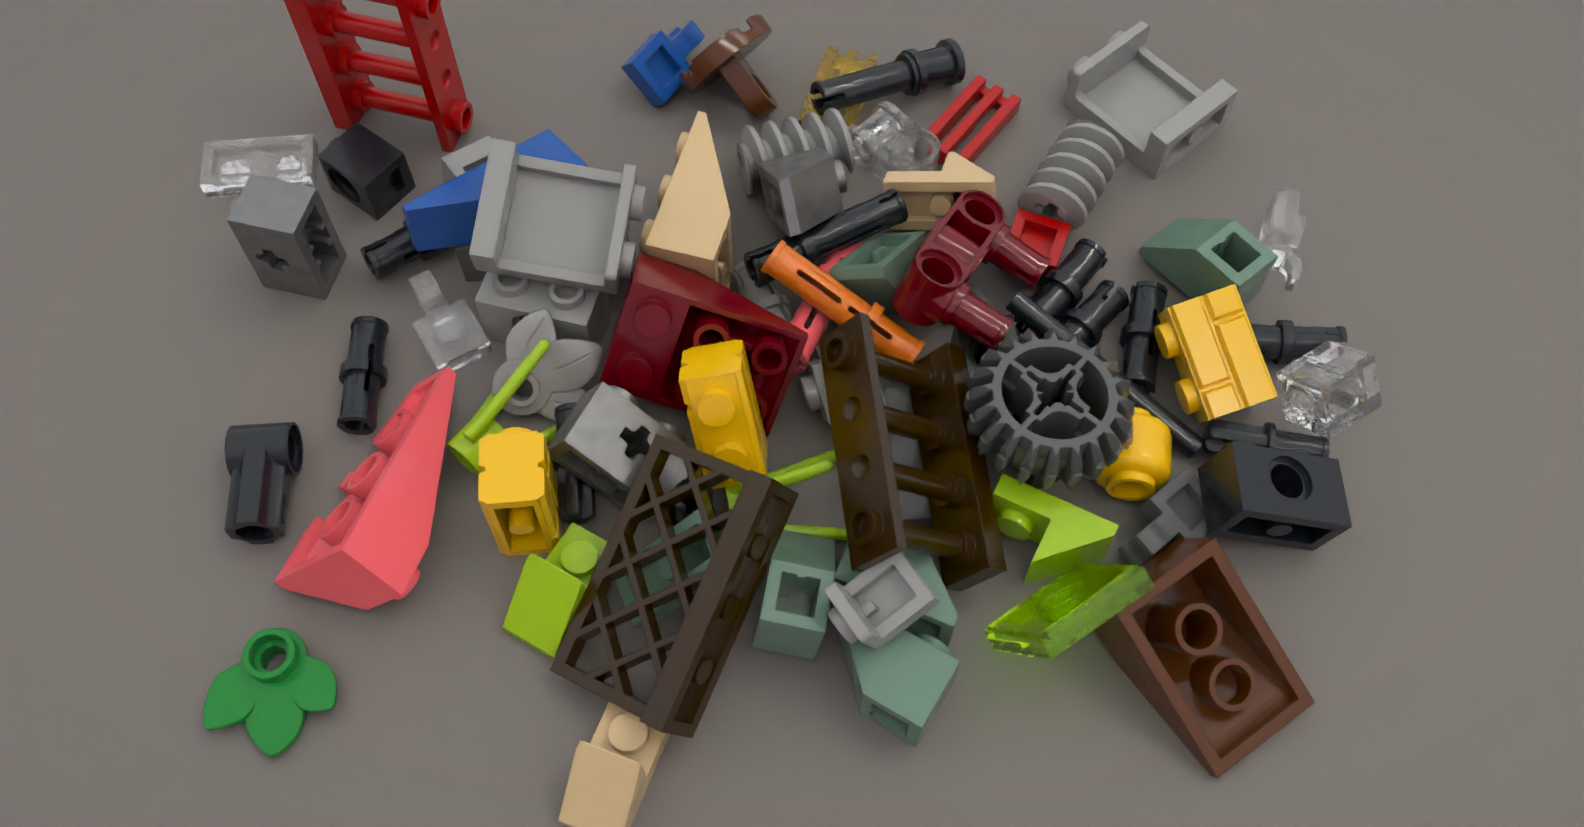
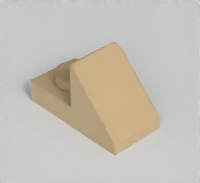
(933, 193)
(611, 771)

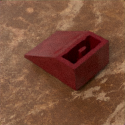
(681, 309)

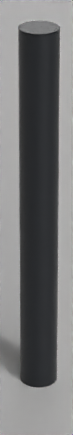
(1041, 322)

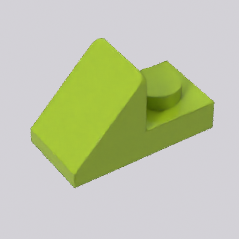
(1061, 529)
(553, 590)

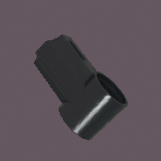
(261, 469)

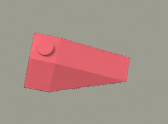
(384, 524)

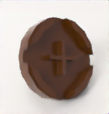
(727, 59)

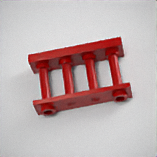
(344, 69)

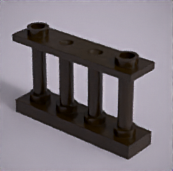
(953, 471)

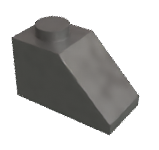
(802, 189)

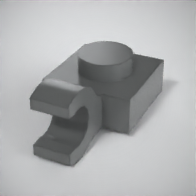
(1172, 514)

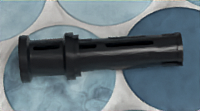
(908, 73)

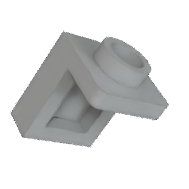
(880, 602)

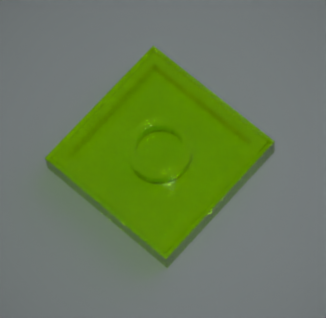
(1068, 609)

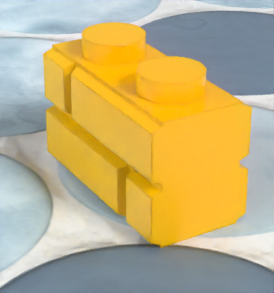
(1214, 355)
(723, 406)
(519, 491)

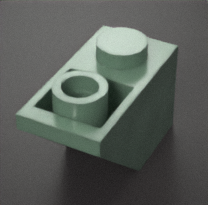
(1210, 256)
(792, 598)
(901, 681)

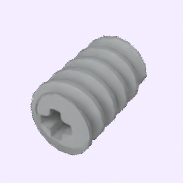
(827, 134)
(1073, 173)

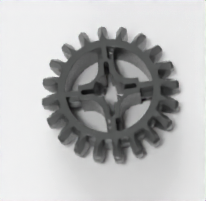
(1064, 436)

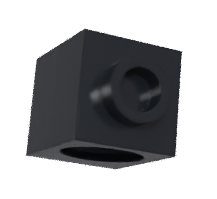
(367, 170)

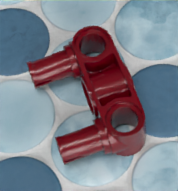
(938, 275)

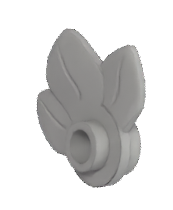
(559, 372)

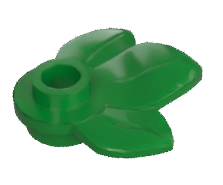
(275, 700)

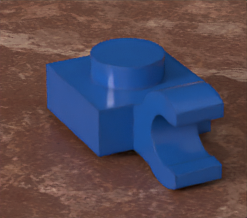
(660, 61)

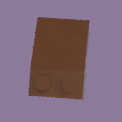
(1205, 655)

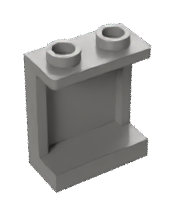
(1145, 101)
(555, 220)

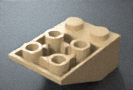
(693, 210)

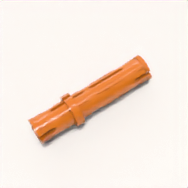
(786, 264)

